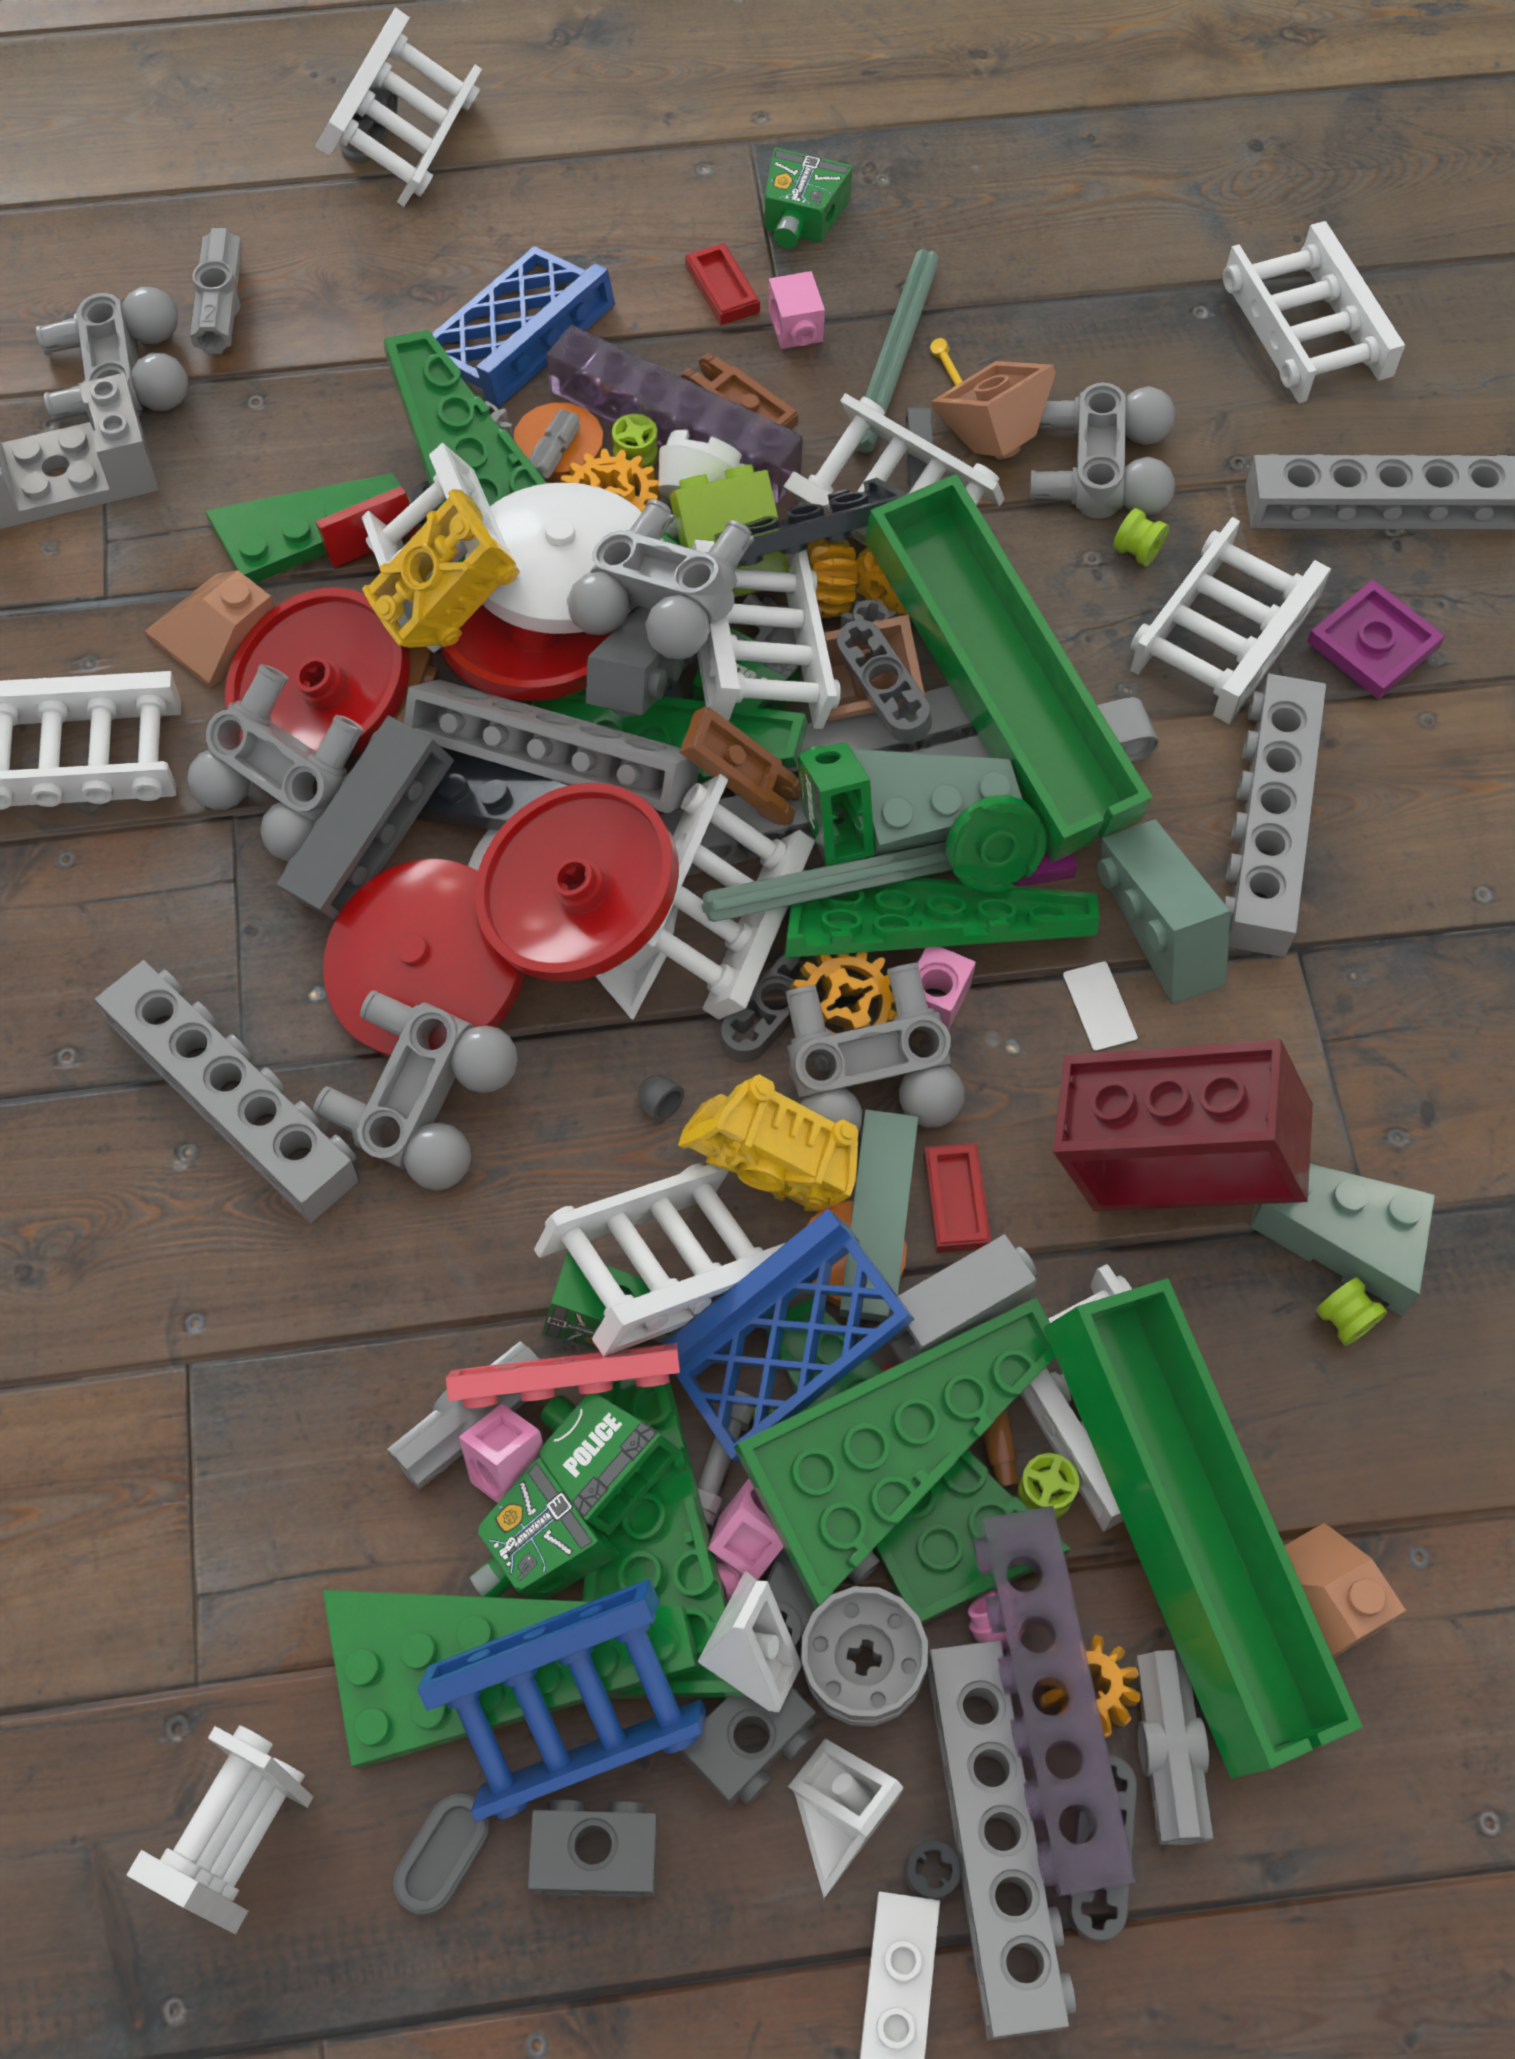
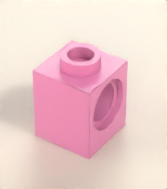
(796, 310)
(948, 973)
(499, 1450)
(745, 1534)

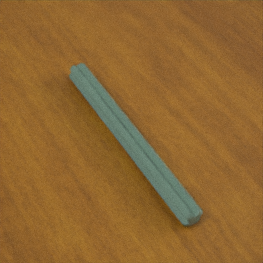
(900, 336)
(824, 882)

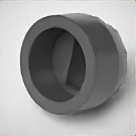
(660, 1096)

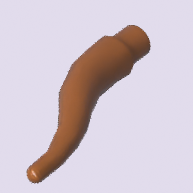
(1001, 1450)

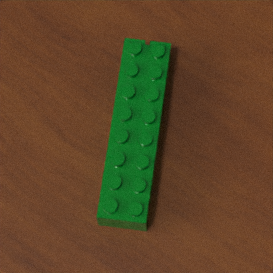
(1006, 665)
(1202, 1529)

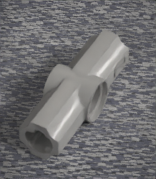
(216, 291)
(435, 1440)
(1173, 1750)

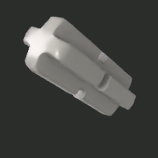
(557, 439)

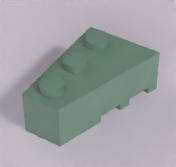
(923, 794)
(1168, 909)
(1357, 1231)

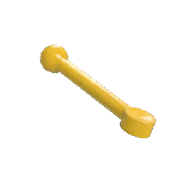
(940, 350)

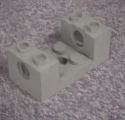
(102, 459)

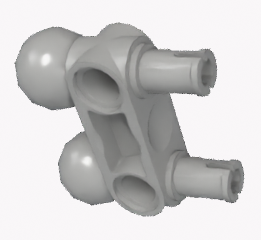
(107, 337)
(1101, 480)
(675, 582)
(273, 762)
(874, 1054)
(417, 1086)

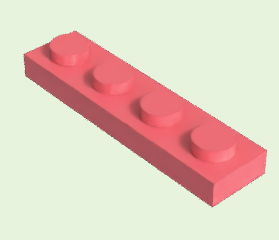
(540, 1377)

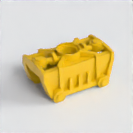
(453, 589)
(776, 1144)

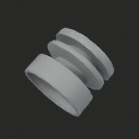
(841, 1629)

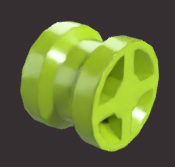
(636, 431)
(1140, 537)
(1351, 1311)
(1054, 1476)

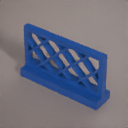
(524, 354)
(767, 1293)

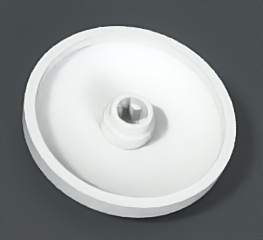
(552, 540)

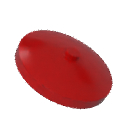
(334, 660)
(518, 660)
(576, 882)
(416, 942)

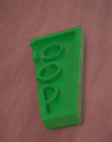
(281, 530)

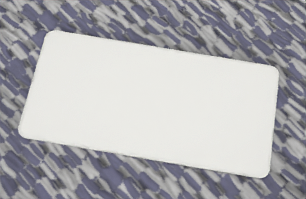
(1100, 1006)

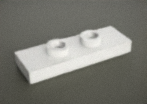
(900, 1977)

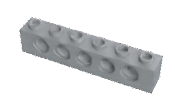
(1381, 492)
(1297, 710)
(549, 743)
(308, 1183)
(1006, 2004)

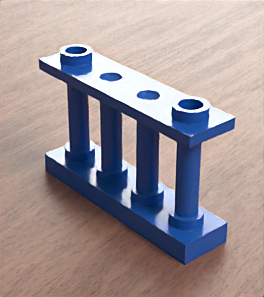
(570, 1640)

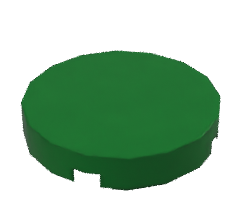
(995, 843)

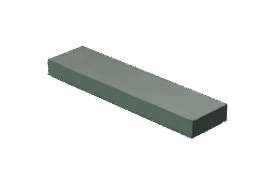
(881, 1202)

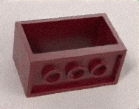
(1185, 1126)

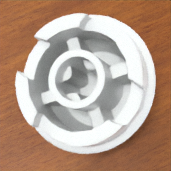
(691, 458)

